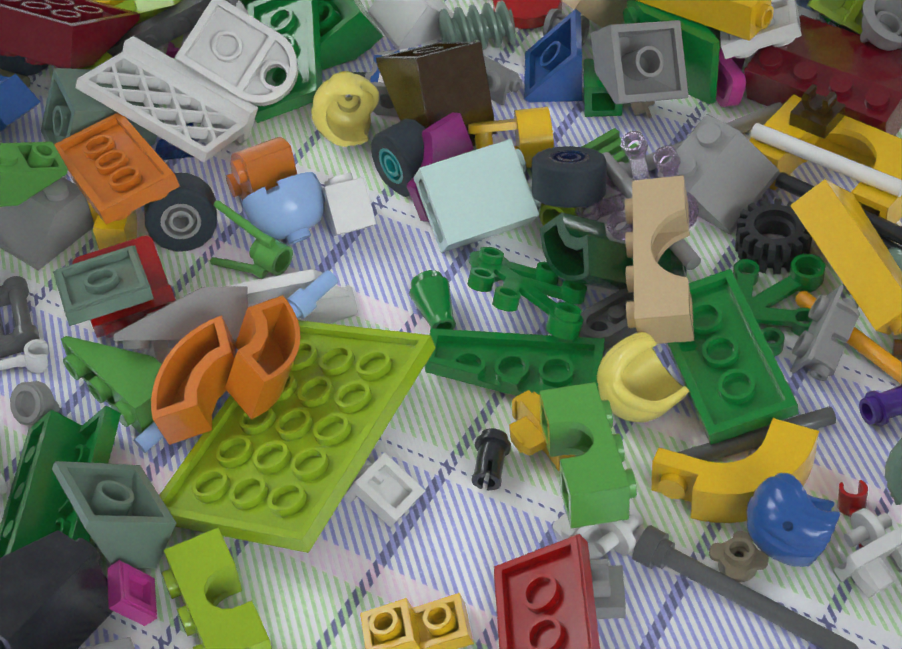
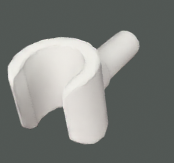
(33, 359)

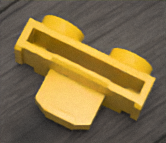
(527, 431)

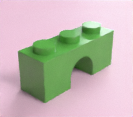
(595, 481)

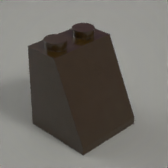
(439, 80)

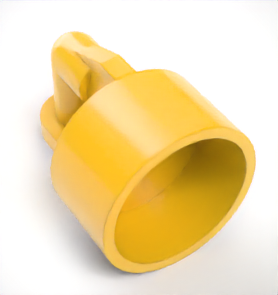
(531, 129)

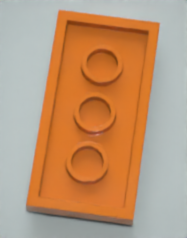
(115, 168)

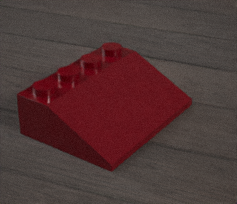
(61, 31)
(834, 61)

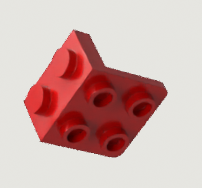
(161, 290)

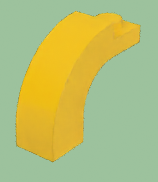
(724, 489)

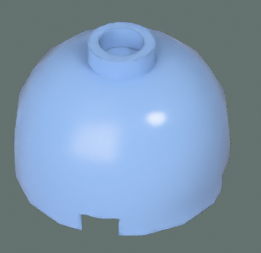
(287, 208)

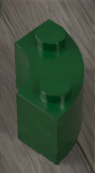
(582, 252)

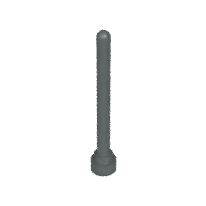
(657, 550)

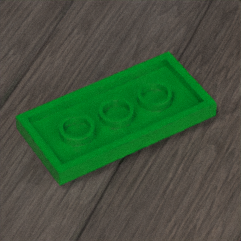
(300, 26)
(729, 363)

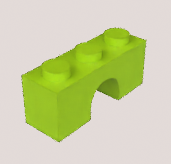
(204, 576)

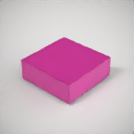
(131, 593)

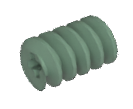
(477, 25)

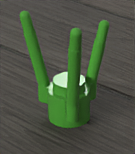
(267, 252)

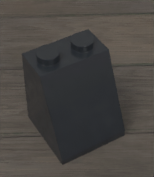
(51, 594)

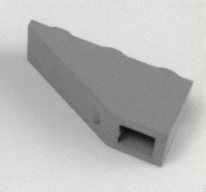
(185, 315)

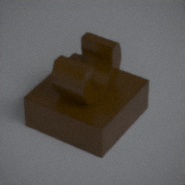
(817, 113)

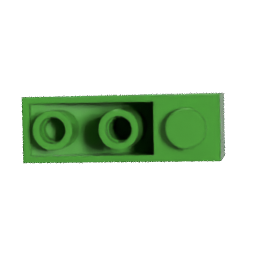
(116, 377)

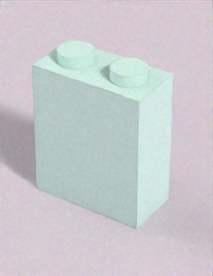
(476, 195)

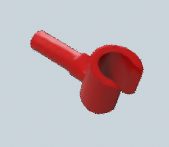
(850, 503)

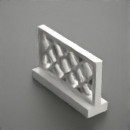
(175, 86)

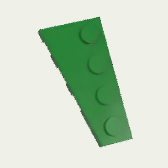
(514, 360)

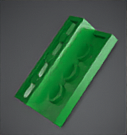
(36, 497)

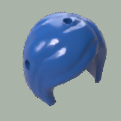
(789, 521)

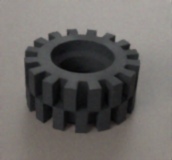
(771, 220)

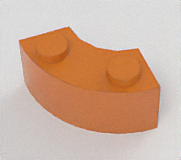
(260, 167)
(264, 355)
(193, 381)

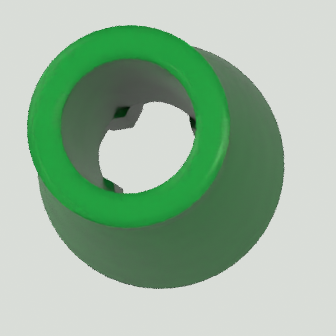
(433, 299)

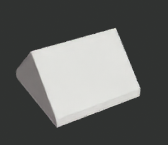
(408, 21)

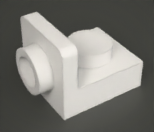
(385, 489)

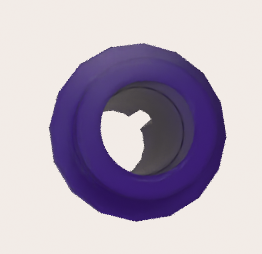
(880, 407)

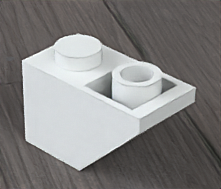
(347, 204)

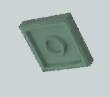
(102, 285)

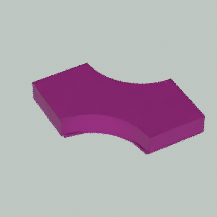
(441, 141)

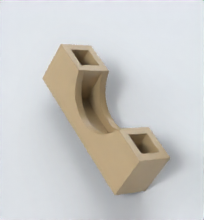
(661, 298)

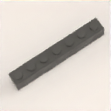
(166, 25)

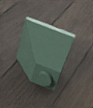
(118, 510)

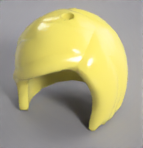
(341, 118)
(637, 380)

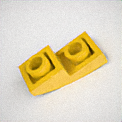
(426, 626)

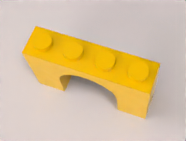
(852, 141)

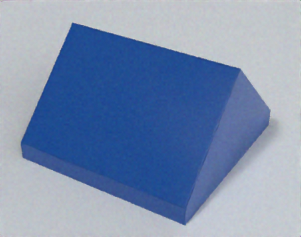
(555, 64)

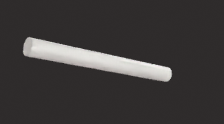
(827, 159)

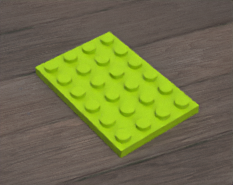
(292, 465)

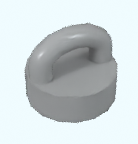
(31, 402)

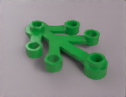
(806, 274)
(534, 284)

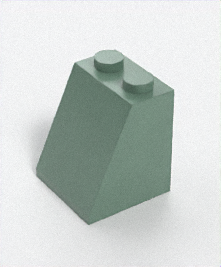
(72, 110)

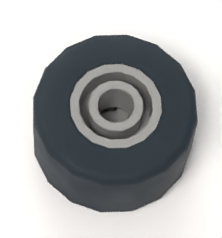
(192, 200)

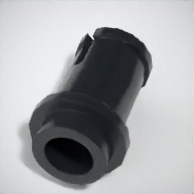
(492, 449)

